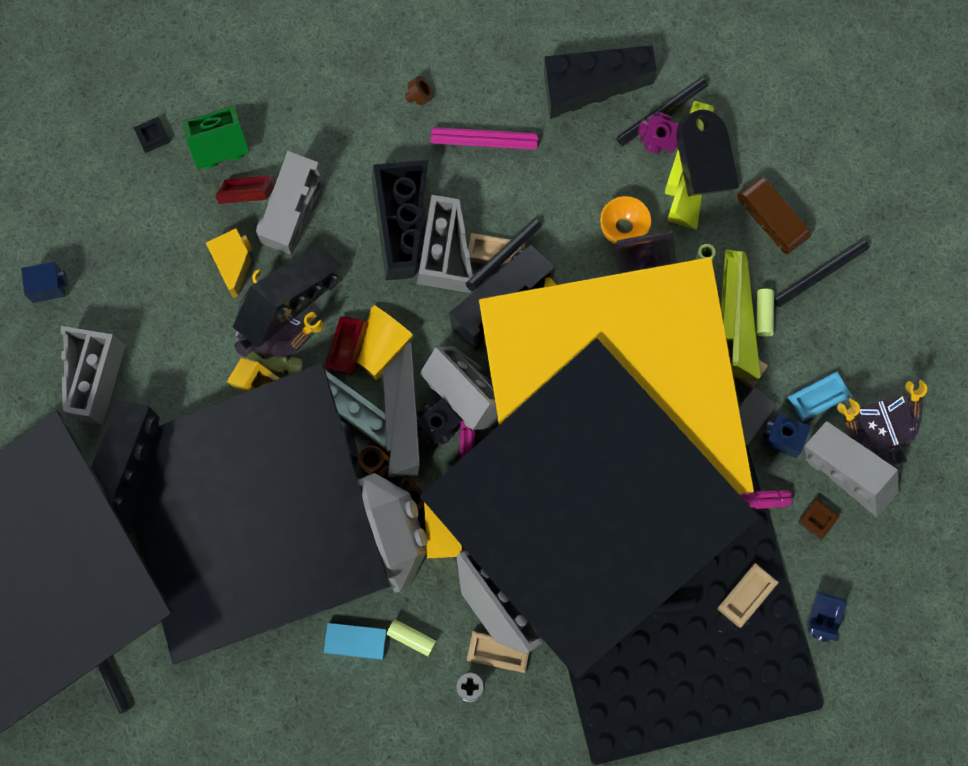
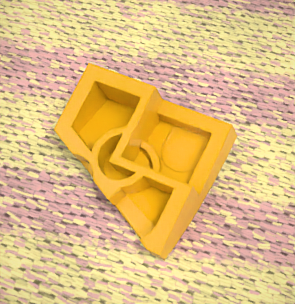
(382, 342)

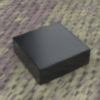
(151, 134)

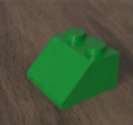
(215, 138)

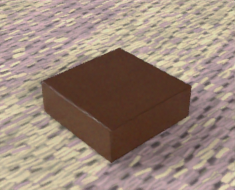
(818, 519)

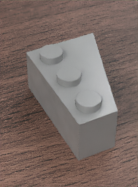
(290, 203)
(445, 250)
(89, 373)
(462, 386)
(853, 468)

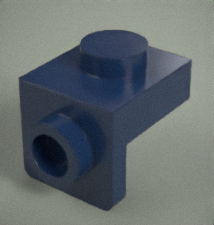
(826, 616)

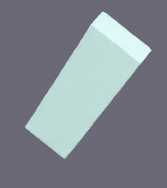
(358, 411)

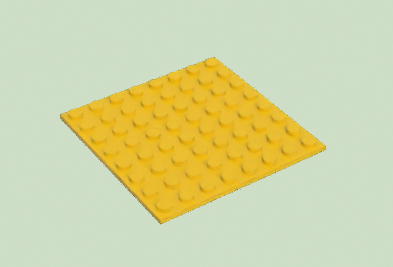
(657, 325)

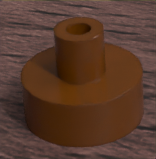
(419, 91)

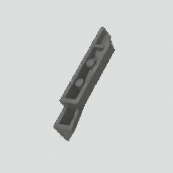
(401, 416)

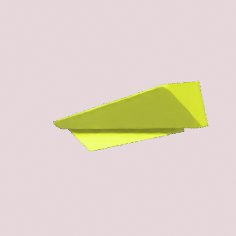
(684, 209)
(739, 316)

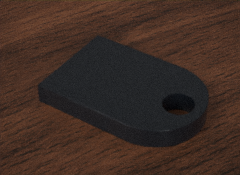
(706, 154)

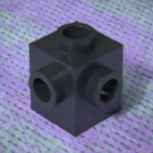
(439, 412)

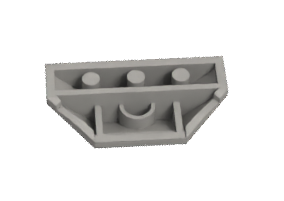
(395, 529)
(494, 608)

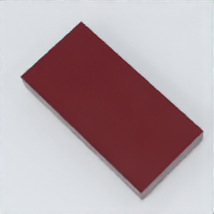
(246, 189)
(346, 346)

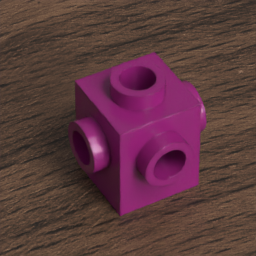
(667, 140)

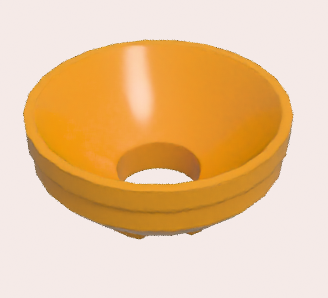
(628, 209)

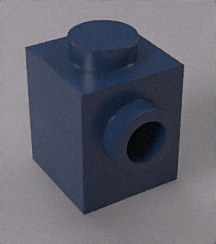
(44, 282)
(786, 435)

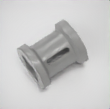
(463, 680)

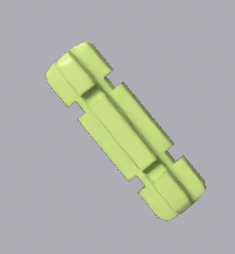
(278, 363)

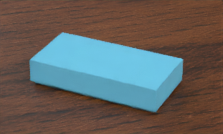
(819, 397)
(355, 641)

